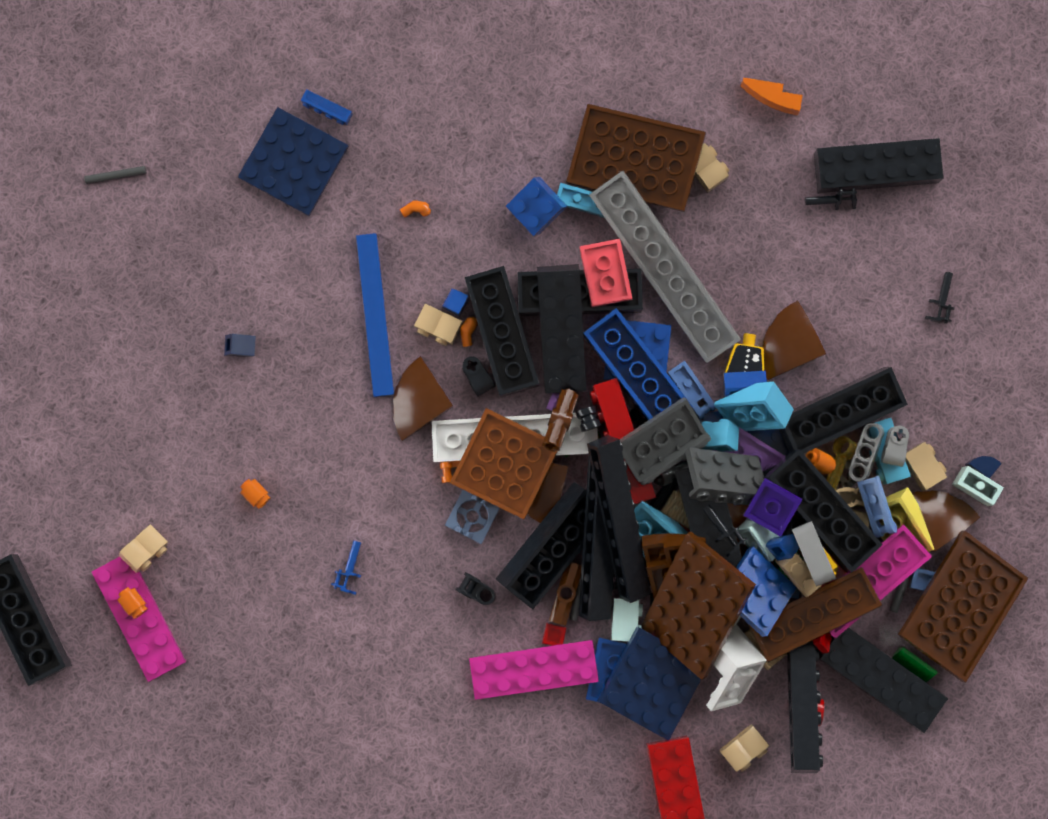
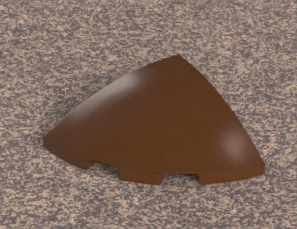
(790, 342)
(417, 399)
(549, 492)
(944, 515)
(659, 555)

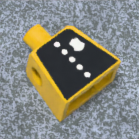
(745, 356)

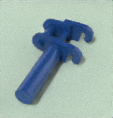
(349, 568)

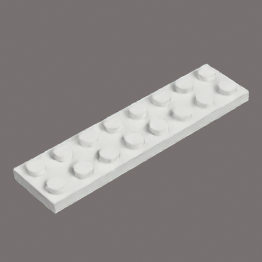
(453, 436)

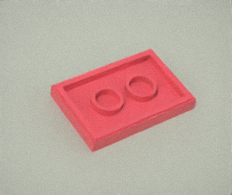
(605, 273)

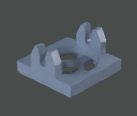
(477, 536)

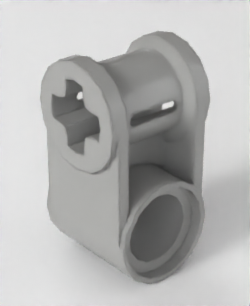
(895, 450)

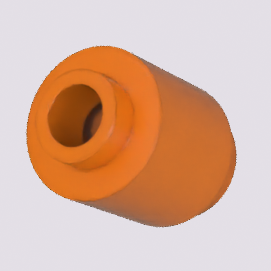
(822, 461)
(255, 493)
(132, 602)

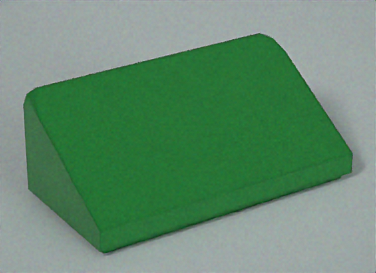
(914, 664)

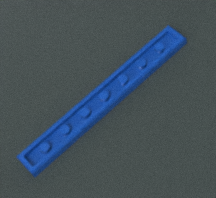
(375, 315)

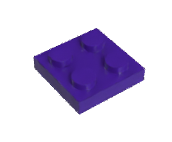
(772, 507)

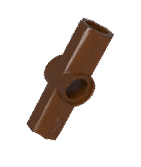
(560, 420)
(562, 607)

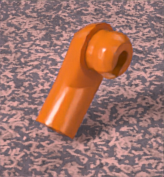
(416, 206)
(466, 331)

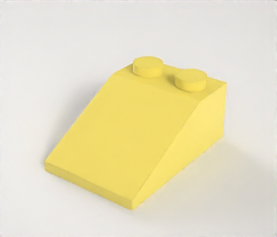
(907, 512)

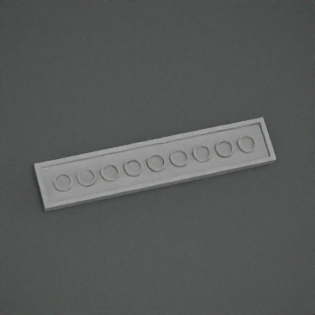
(665, 266)

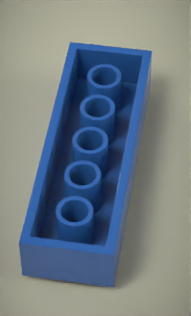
(632, 364)

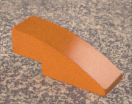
(772, 95)

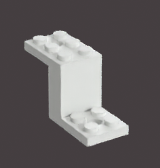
(739, 665)

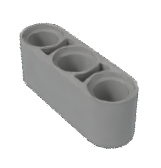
(873, 444)
(813, 553)

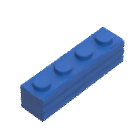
(327, 107)

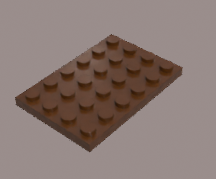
(651, 152)
(697, 605)
(963, 606)

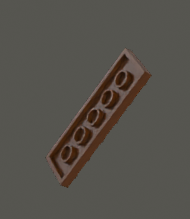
(819, 614)

